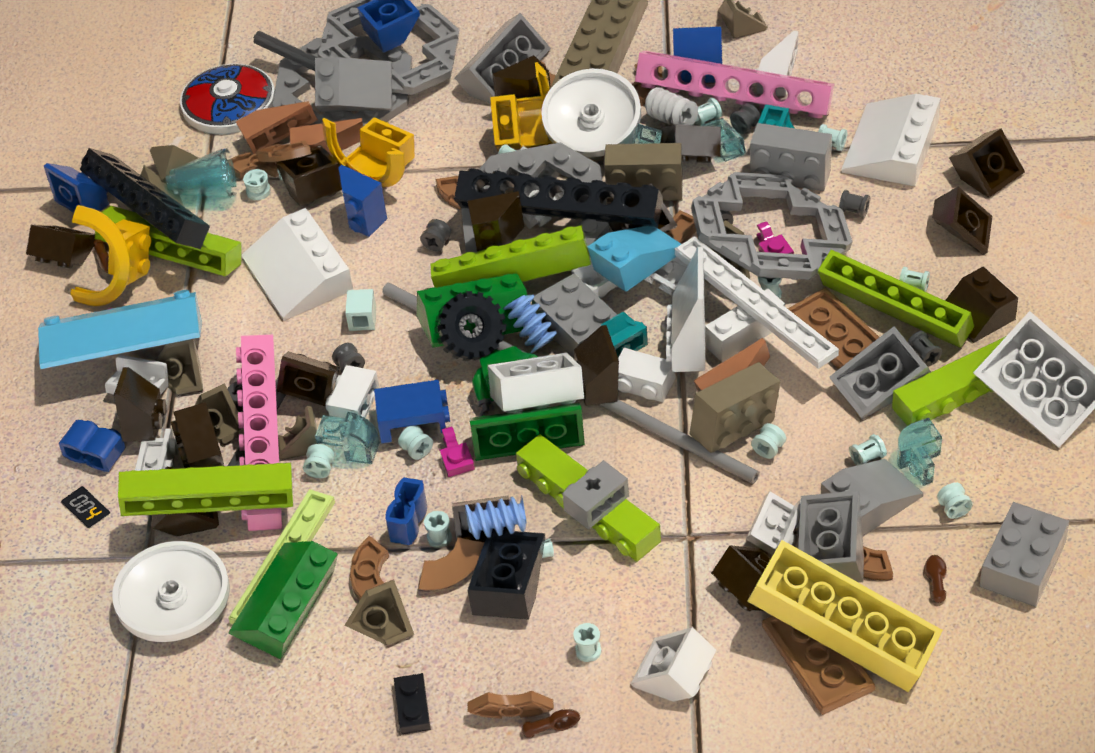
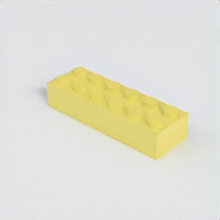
(845, 616)

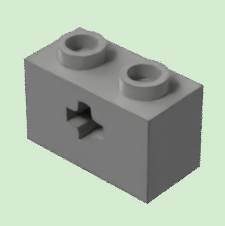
(595, 494)

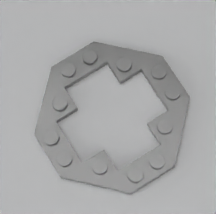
(440, 51)
(292, 85)
(532, 162)
(741, 248)

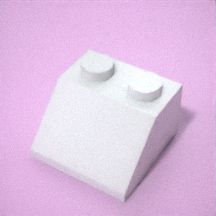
(675, 665)

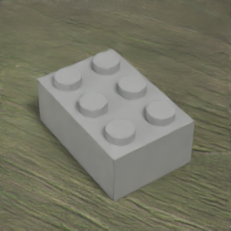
(792, 152)
(572, 311)
(1024, 554)

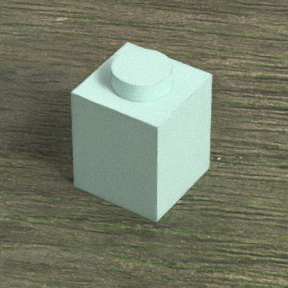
(361, 309)

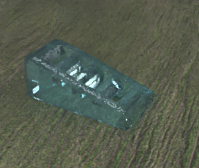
(731, 141)

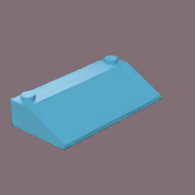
(119, 330)

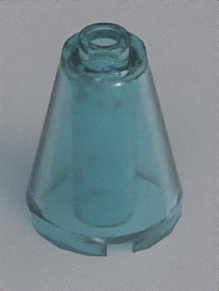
(205, 176)

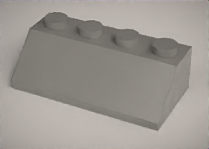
(509, 45)

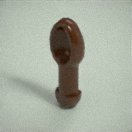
(103, 256)
(936, 571)
(558, 721)

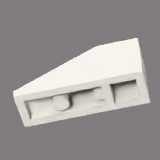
(780, 60)

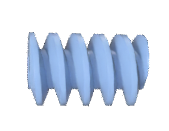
(530, 322)
(496, 517)

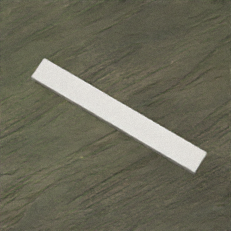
(760, 305)

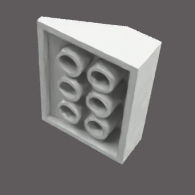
(893, 139)
(297, 265)
(687, 319)
(1041, 379)

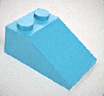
(631, 254)

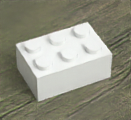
(536, 382)

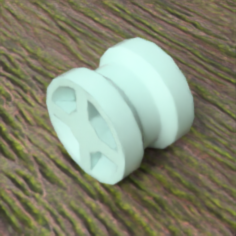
(257, 184)
(768, 441)
(415, 442)
(318, 461)
(954, 500)

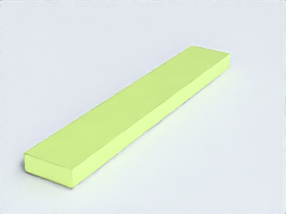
(301, 527)

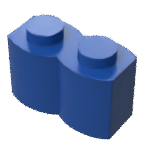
(92, 445)
(406, 511)

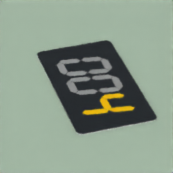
(85, 507)

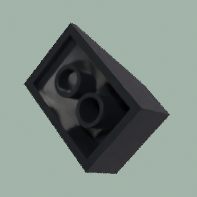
(507, 575)

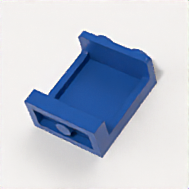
(410, 406)

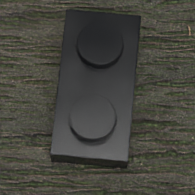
(412, 703)

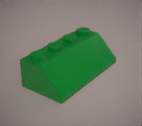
(502, 289)
(509, 432)
(285, 596)

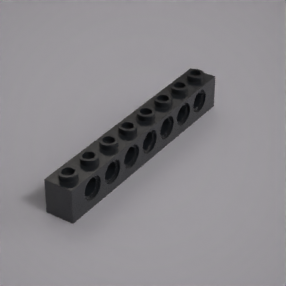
(145, 198)
(645, 213)

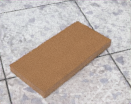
(836, 324)
(823, 673)

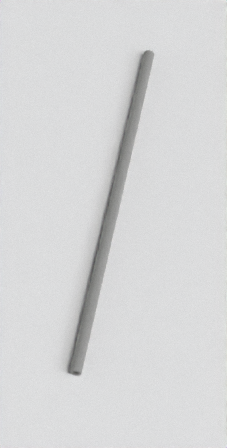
(628, 412)

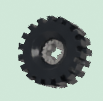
(476, 310)

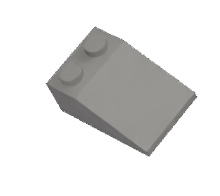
(352, 84)
(877, 371)
(881, 490)
(833, 531)

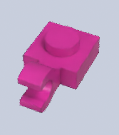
(769, 243)
(455, 456)

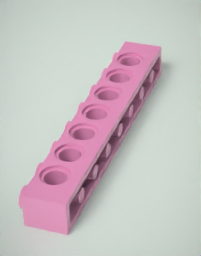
(648, 77)
(258, 414)

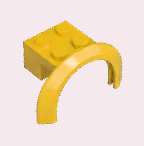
(520, 120)
(381, 153)
(127, 254)

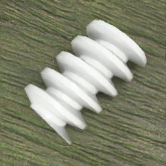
(670, 107)

